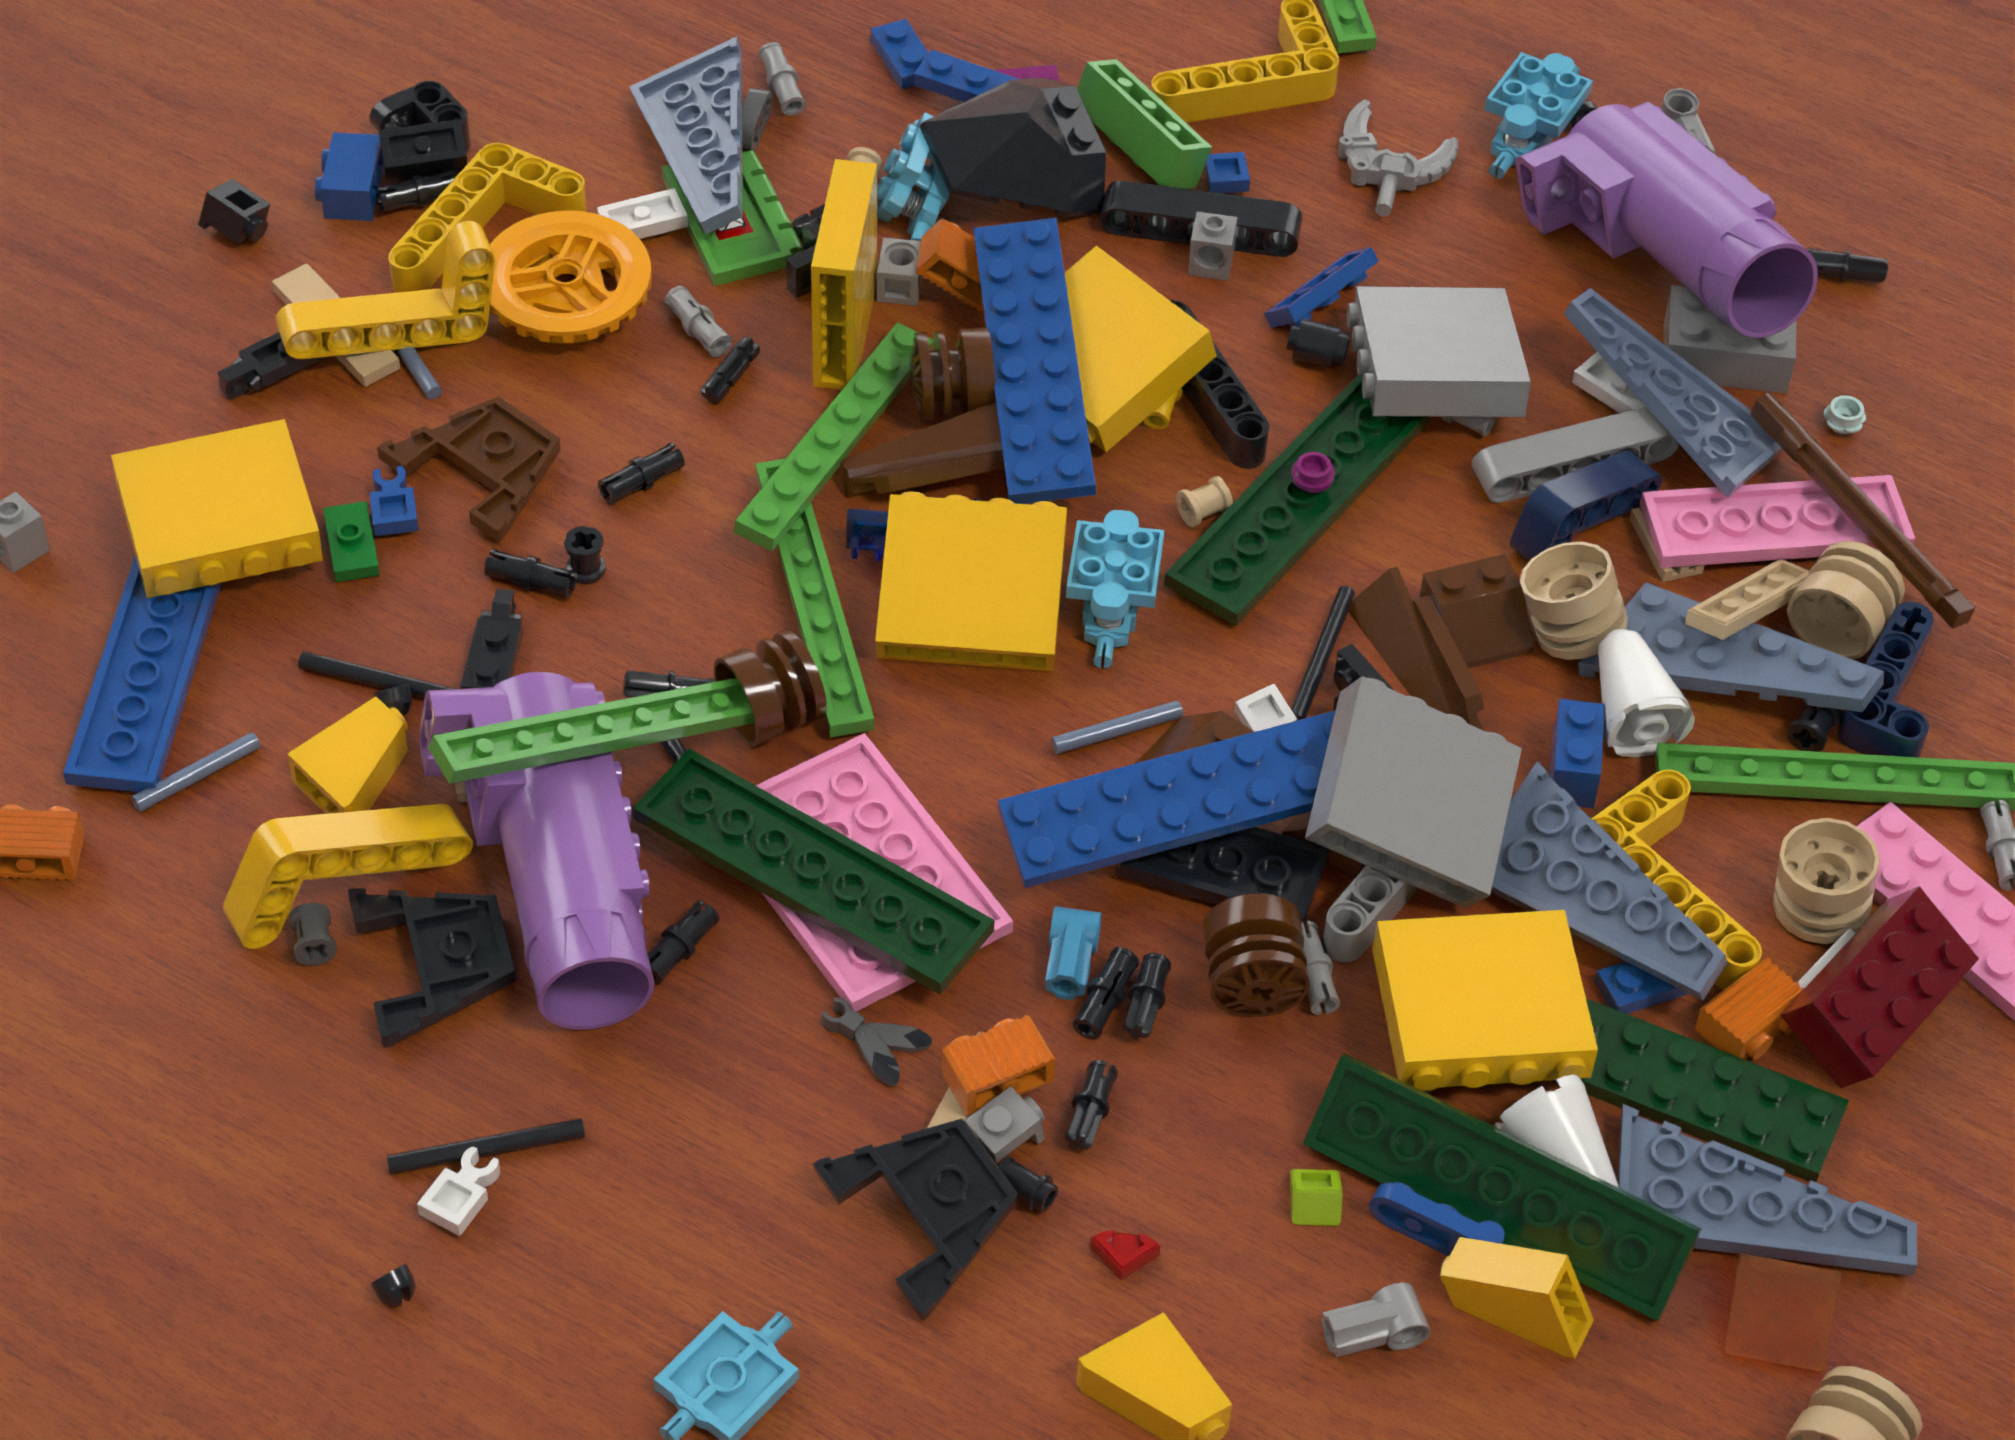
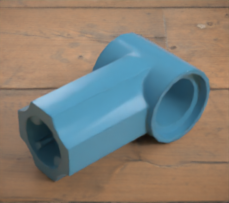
(1072, 943)

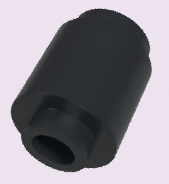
(1318, 344)

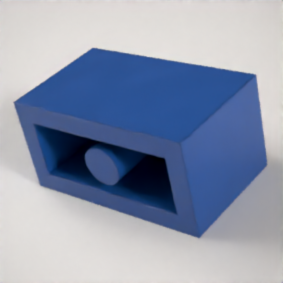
(350, 175)
(1578, 749)

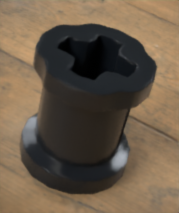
(584, 549)
(1815, 725)

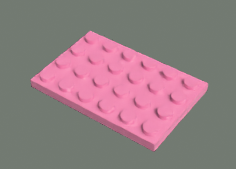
(868, 802)

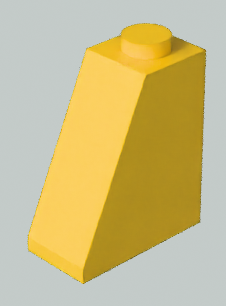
(351, 759)
(1520, 1292)
(1156, 1383)

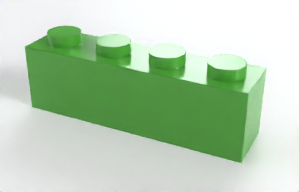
(1142, 125)

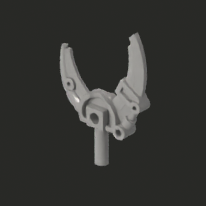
(1386, 168)

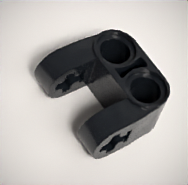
(419, 105)

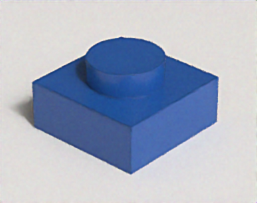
(1227, 173)

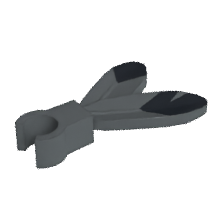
(876, 1040)

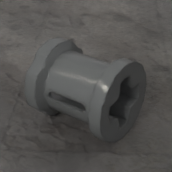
(312, 934)

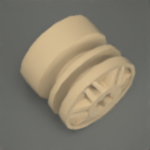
(1573, 599)
(1846, 599)
(1825, 880)
(1857, 1407)

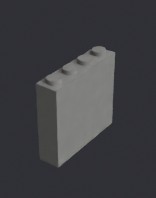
(1438, 352)
(1414, 792)

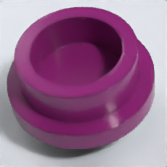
(1313, 472)

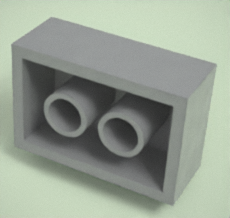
(1724, 352)

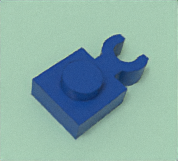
(393, 504)

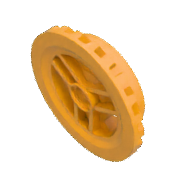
(572, 243)

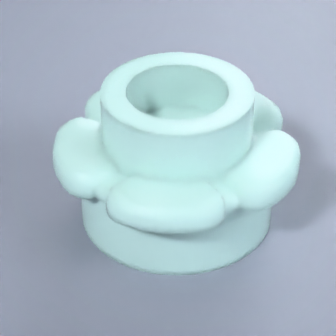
(1845, 415)

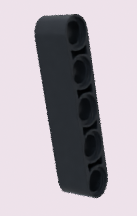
(1170, 215)
(1228, 410)

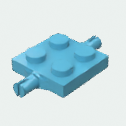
(726, 1378)

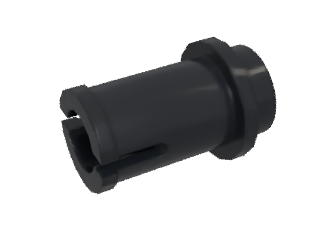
(1032, 1188)

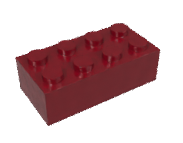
(1879, 987)

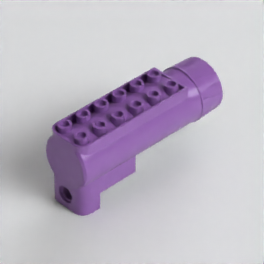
(1651, 185)
(564, 853)

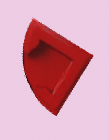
(1124, 1251)

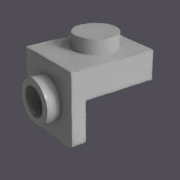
(1007, 1123)

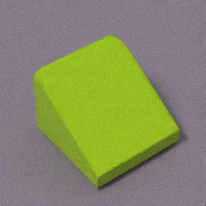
(1315, 1197)

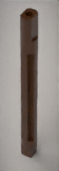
(1804, 450)

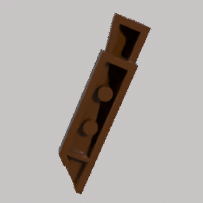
(928, 456)
(1417, 646)

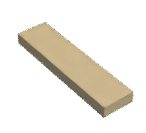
(306, 285)
(1747, 600)

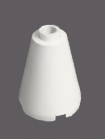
(1639, 697)
(1562, 1126)

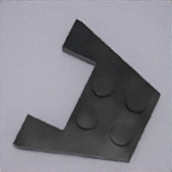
(456, 951)
(945, 1187)

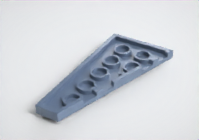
(699, 129)
(1687, 403)
(1746, 661)
(1568, 862)
(1754, 1206)

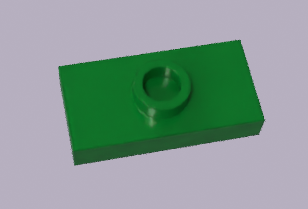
(351, 541)

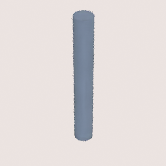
(420, 372)
(1116, 727)
(196, 771)

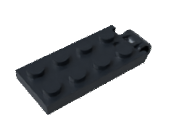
(1235, 866)

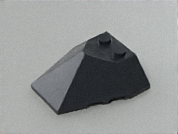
(1022, 145)

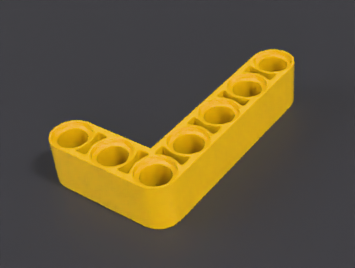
(1298, 76)
(487, 182)
(400, 319)
(1645, 818)
(334, 846)

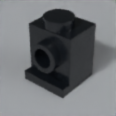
(235, 212)

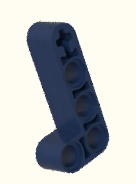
(1581, 501)
(1885, 724)

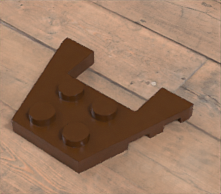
(491, 445)

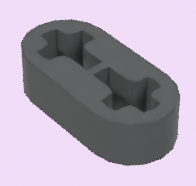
(755, 117)

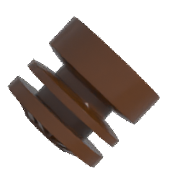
(952, 373)
(778, 685)
(1255, 955)

